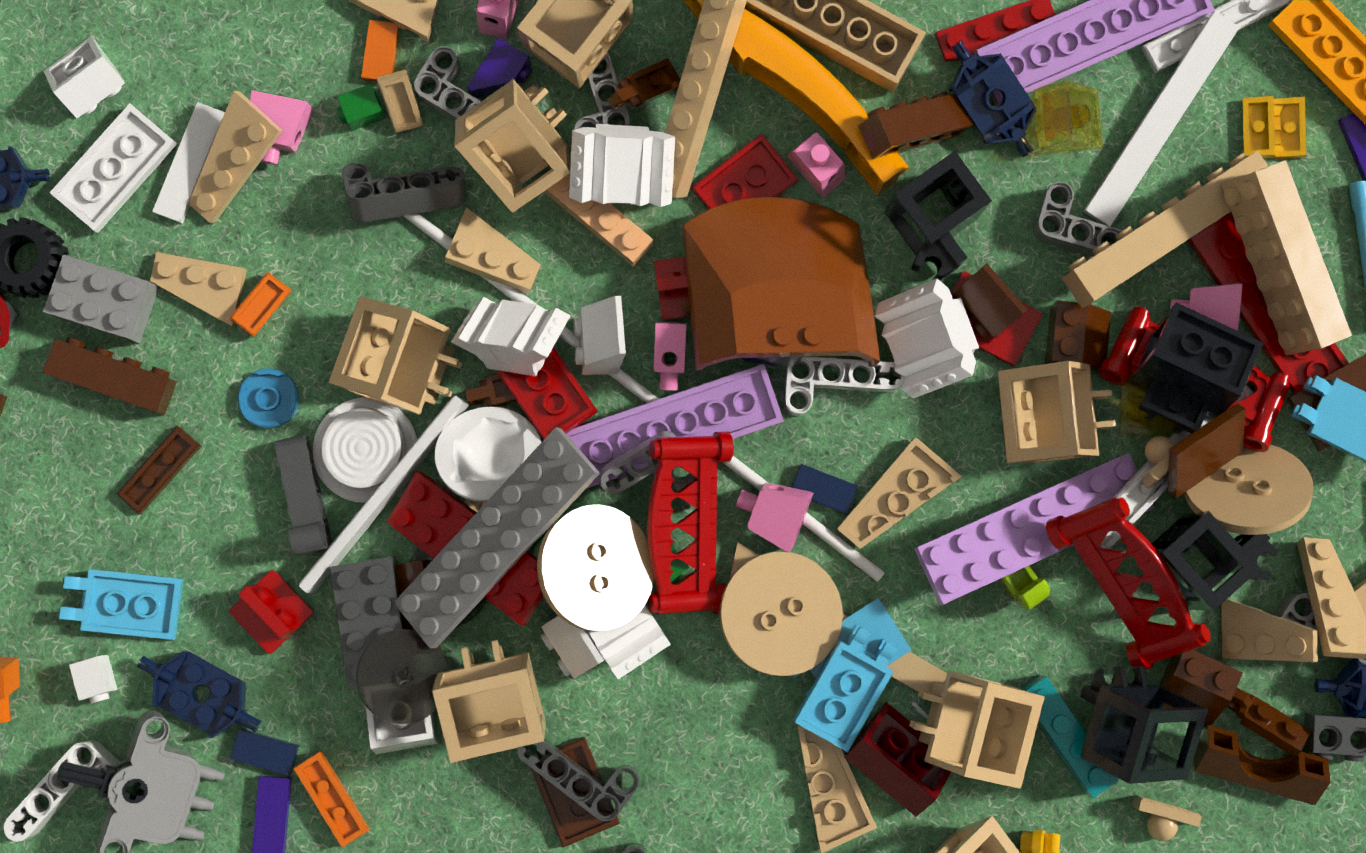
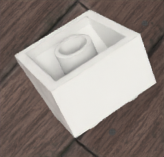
(84, 78)
(600, 337)
(573, 646)
(392, 737)

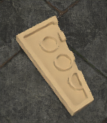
(235, 153)
(902, 488)
(1333, 600)
(834, 793)

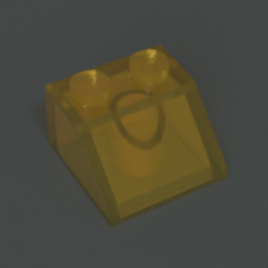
(1068, 117)

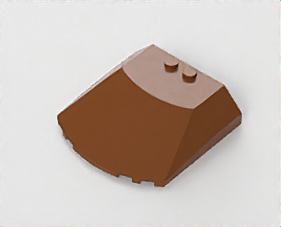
(777, 282)

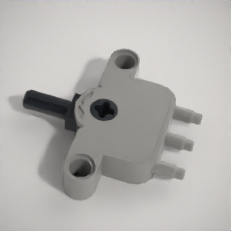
(165, 795)

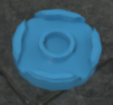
(277, 396)

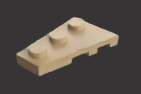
(406, 14)
(490, 254)
(202, 283)
(1262, 636)

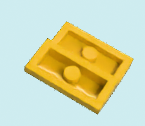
(1274, 127)

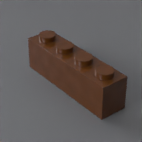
(914, 124)
(109, 376)

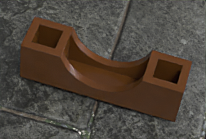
(1292, 777)

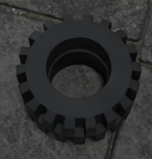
(42, 274)

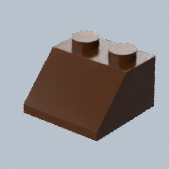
(989, 303)
(1077, 334)
(1201, 681)

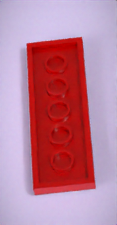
(433, 517)

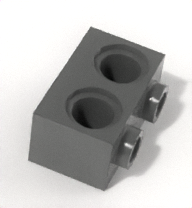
(1340, 730)

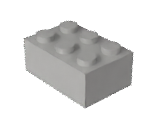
(101, 299)

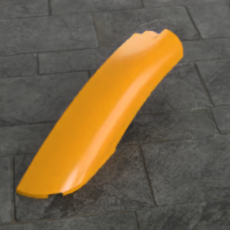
(807, 84)

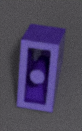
(499, 68)

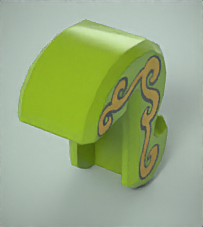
(1026, 588)

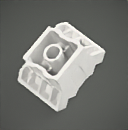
(621, 165)
(510, 334)
(928, 337)
(631, 643)

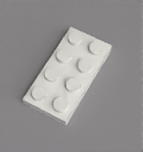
(113, 168)

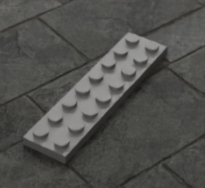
(496, 537)

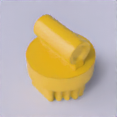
(1039, 842)

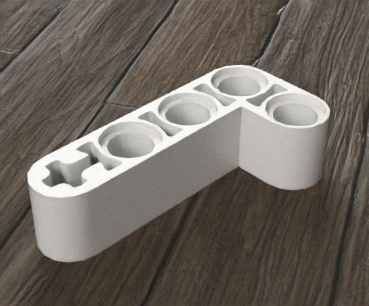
(845, 379)
(54, 790)

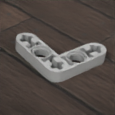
(625, 481)

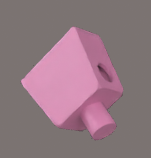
(500, 10)
(290, 115)
(818, 164)
(1216, 302)
(669, 338)
(776, 513)

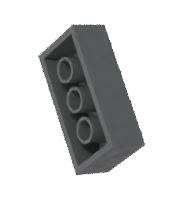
(365, 607)

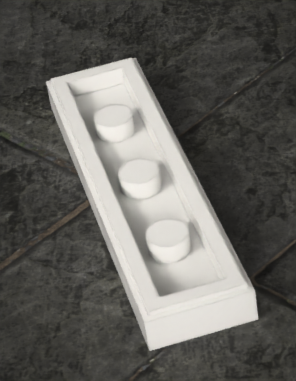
(188, 163)

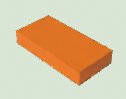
(380, 50)
(260, 304)

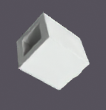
(93, 678)

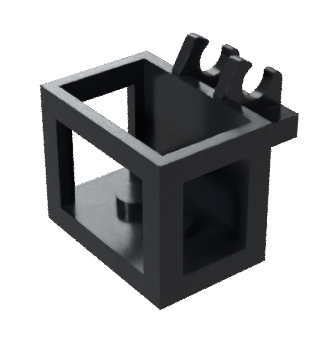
(960, 191)
(1193, 368)
(1223, 551)
(1126, 725)

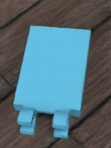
(1338, 416)
(126, 603)
(880, 625)
(846, 689)

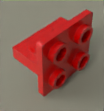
(672, 286)
(271, 611)

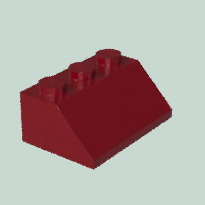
(897, 760)

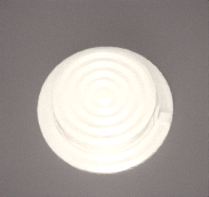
(360, 446)
(483, 450)

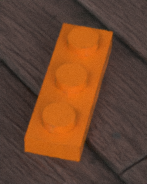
(331, 799)

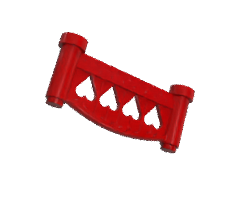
(1261, 407)
(699, 458)
(1152, 640)

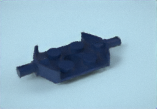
(972, 87)
(16, 178)
(1348, 687)
(175, 688)

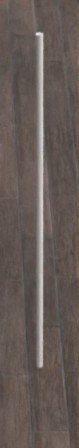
(647, 397)

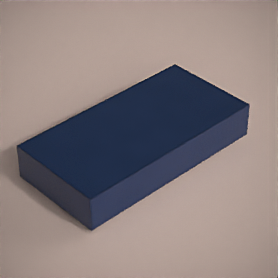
(826, 488)
(264, 752)

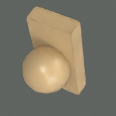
(400, 101)
(1158, 454)
(1163, 819)

